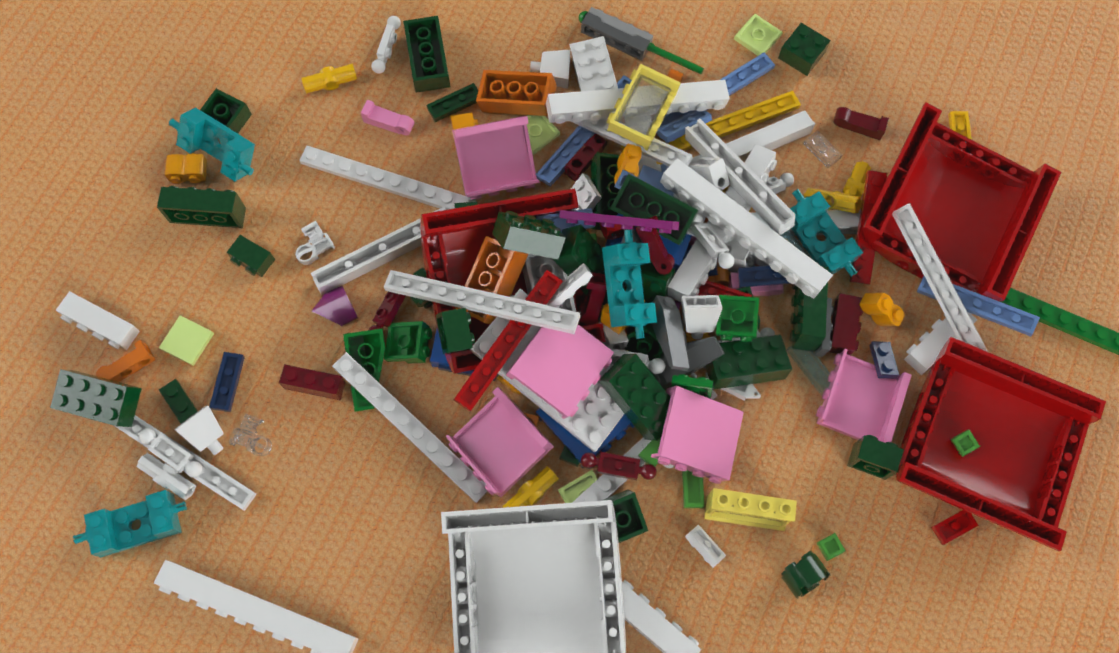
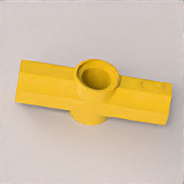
(329, 78)
(856, 182)
(841, 201)
(533, 489)

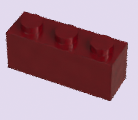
(846, 323)
(312, 382)

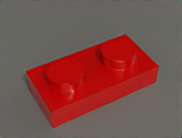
(954, 526)

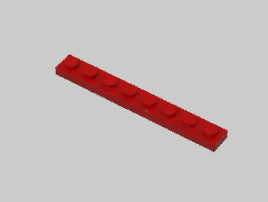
(504, 346)

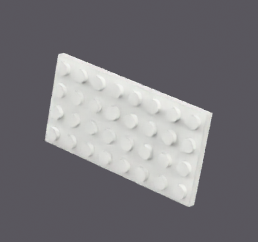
(595, 415)

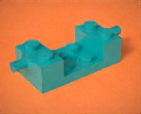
(202, 132)
(813, 219)
(623, 264)
(113, 532)

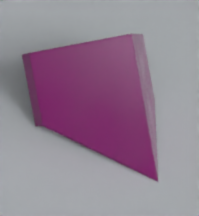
(336, 307)

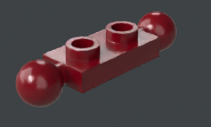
(387, 310)
(618, 466)

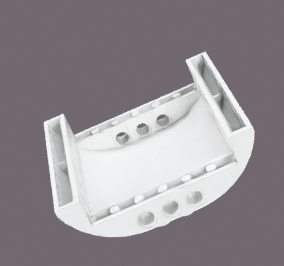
(536, 579)

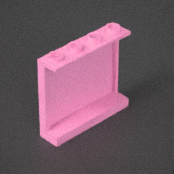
(495, 157)
(561, 367)
(861, 400)
(699, 435)
(500, 444)

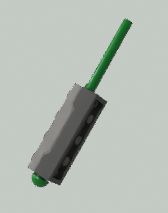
(626, 37)

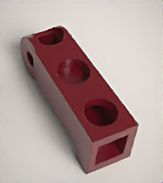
(860, 123)
(582, 159)
(658, 254)
(597, 289)

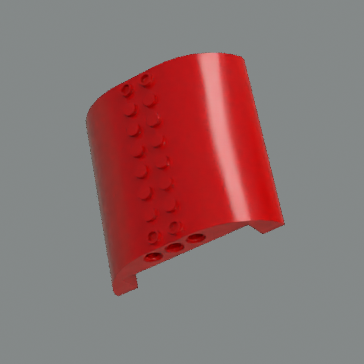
(969, 202)
(453, 242)
(1026, 436)

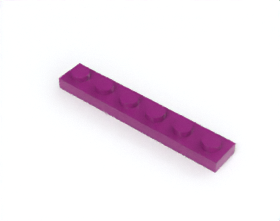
(626, 222)

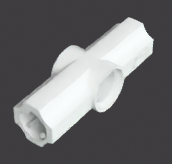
(166, 476)

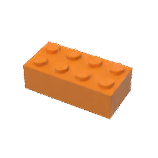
(515, 92)
(494, 272)

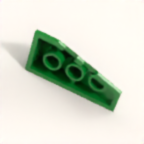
(367, 350)

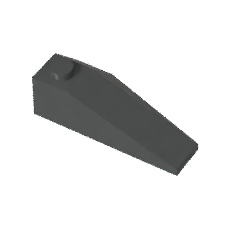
(671, 333)
(699, 355)

